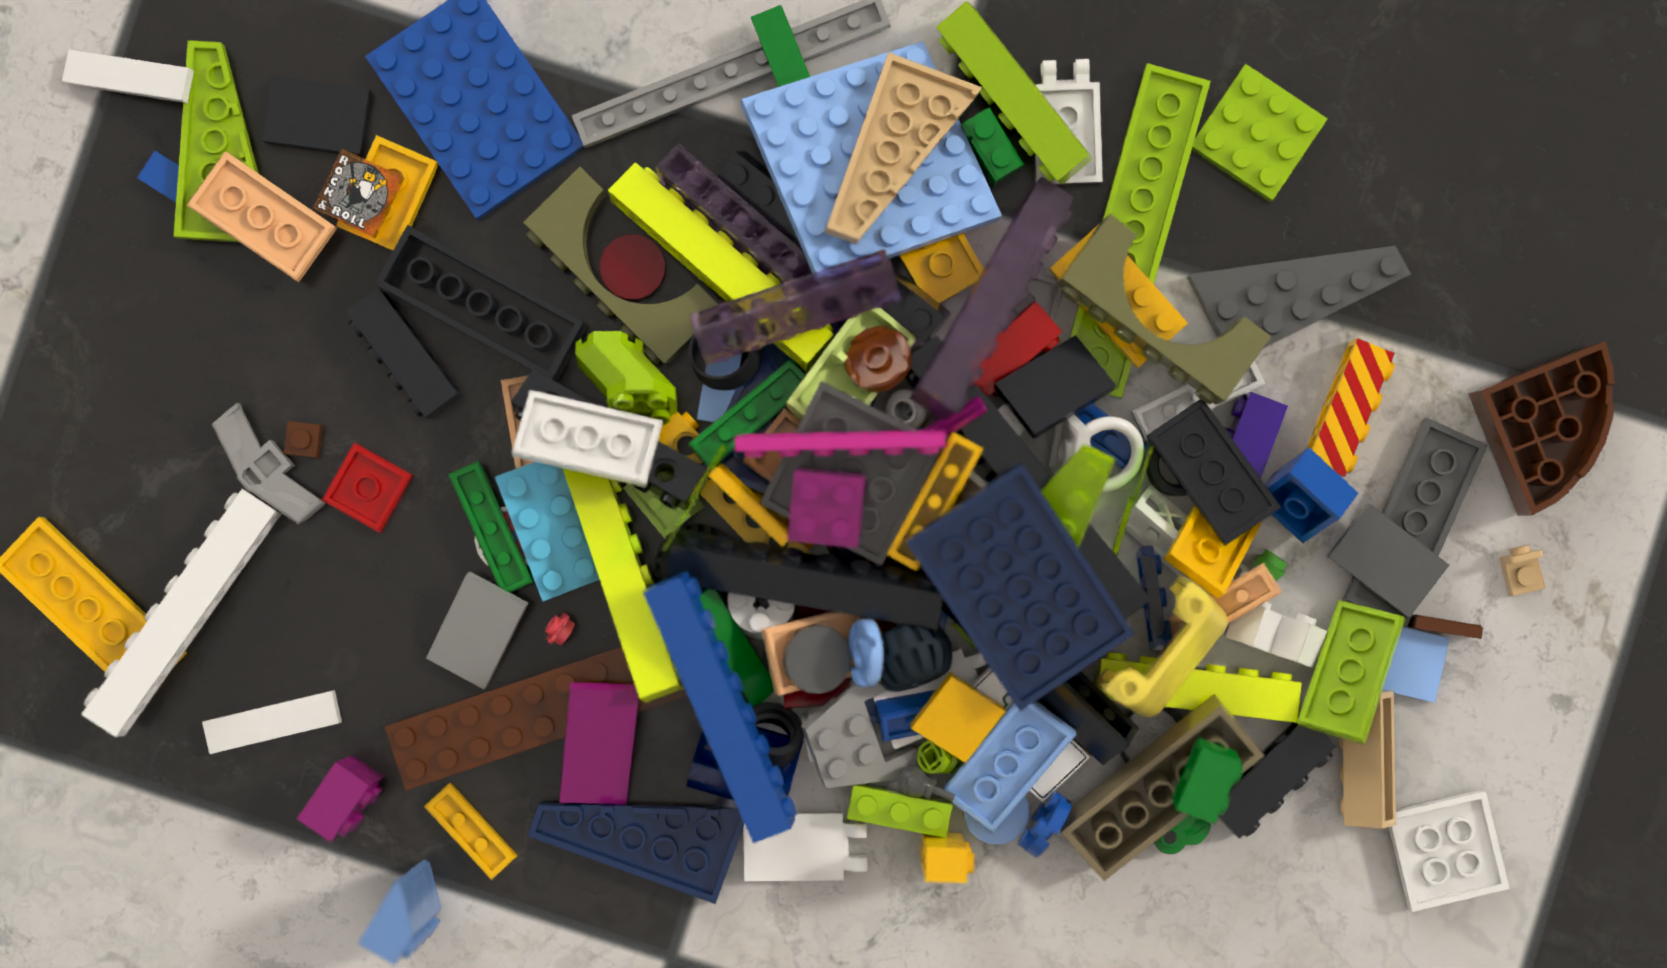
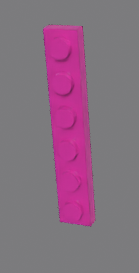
(856, 442)

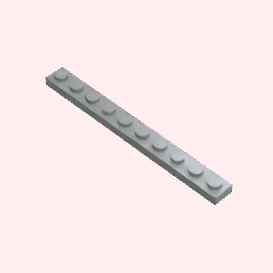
(725, 73)

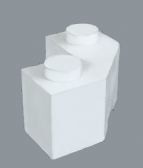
(1279, 635)

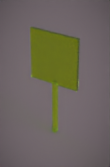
(697, 490)
(1132, 499)

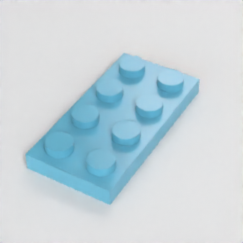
(548, 528)

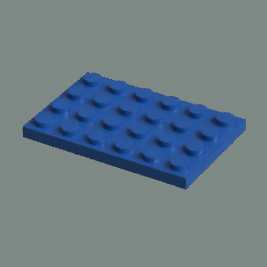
(475, 103)

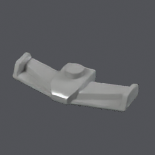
(264, 467)

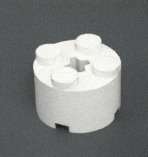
(753, 620)

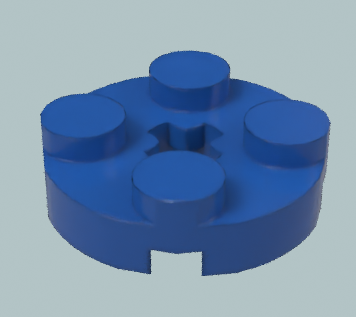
(1048, 820)

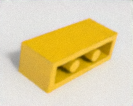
(946, 858)

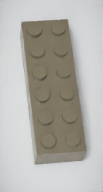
(1136, 802)

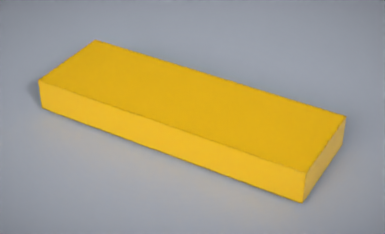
(750, 503)
(470, 831)

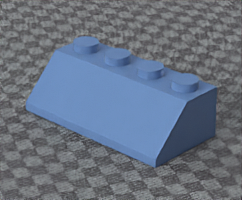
(405, 916)

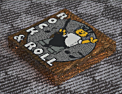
(358, 193)

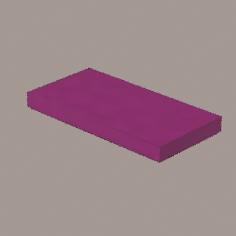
(598, 743)

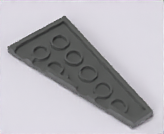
(1295, 292)

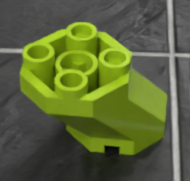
(626, 375)

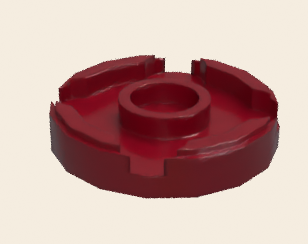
(632, 267)

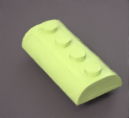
(831, 363)

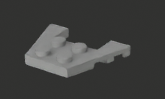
(846, 743)

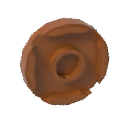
(878, 359)

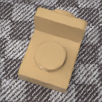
(1522, 570)

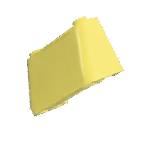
(1202, 628)

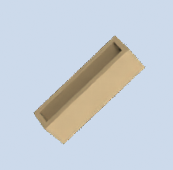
(1370, 772)

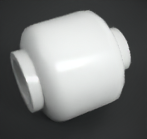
(897, 408)

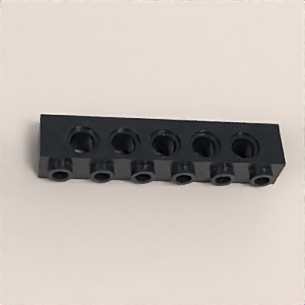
(671, 493)

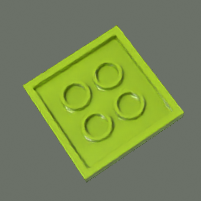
(1258, 133)

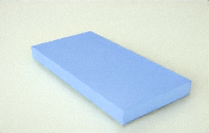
(1008, 763)

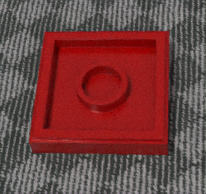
(367, 487)

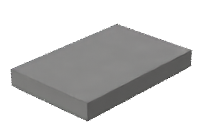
(477, 630)

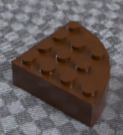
(1548, 424)

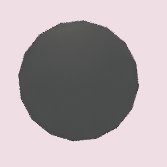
(816, 659)

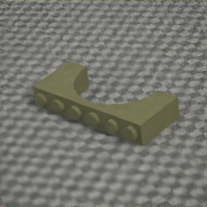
(563, 227)
(1098, 283)

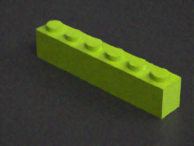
(1014, 93)

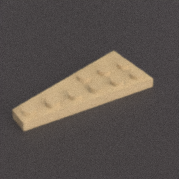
(901, 128)

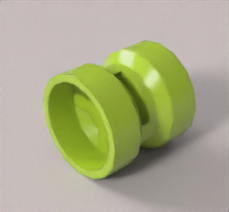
(936, 760)

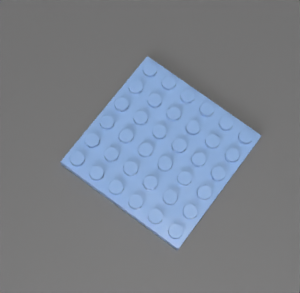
(807, 143)

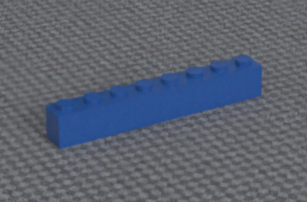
(720, 706)

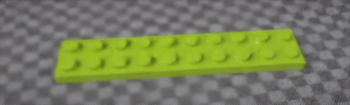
(1147, 188)

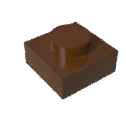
(303, 439)

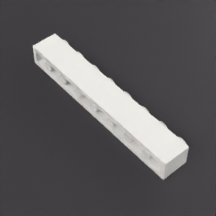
(180, 614)

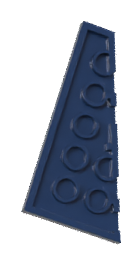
(664, 844)

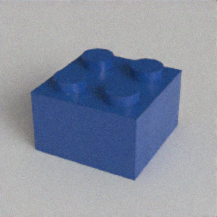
(1309, 495)

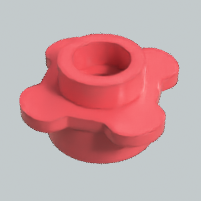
(559, 629)

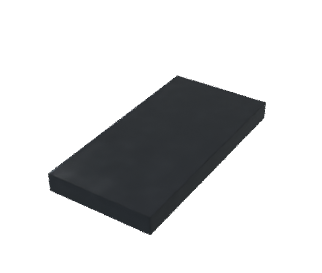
(1213, 472)

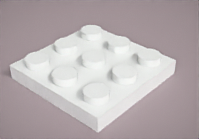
(1448, 851)

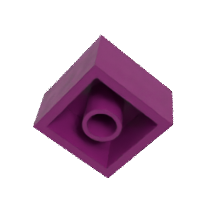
(827, 507)
(341, 798)

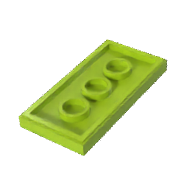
(1351, 671)

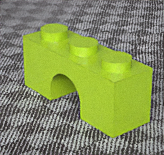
(892, 809)

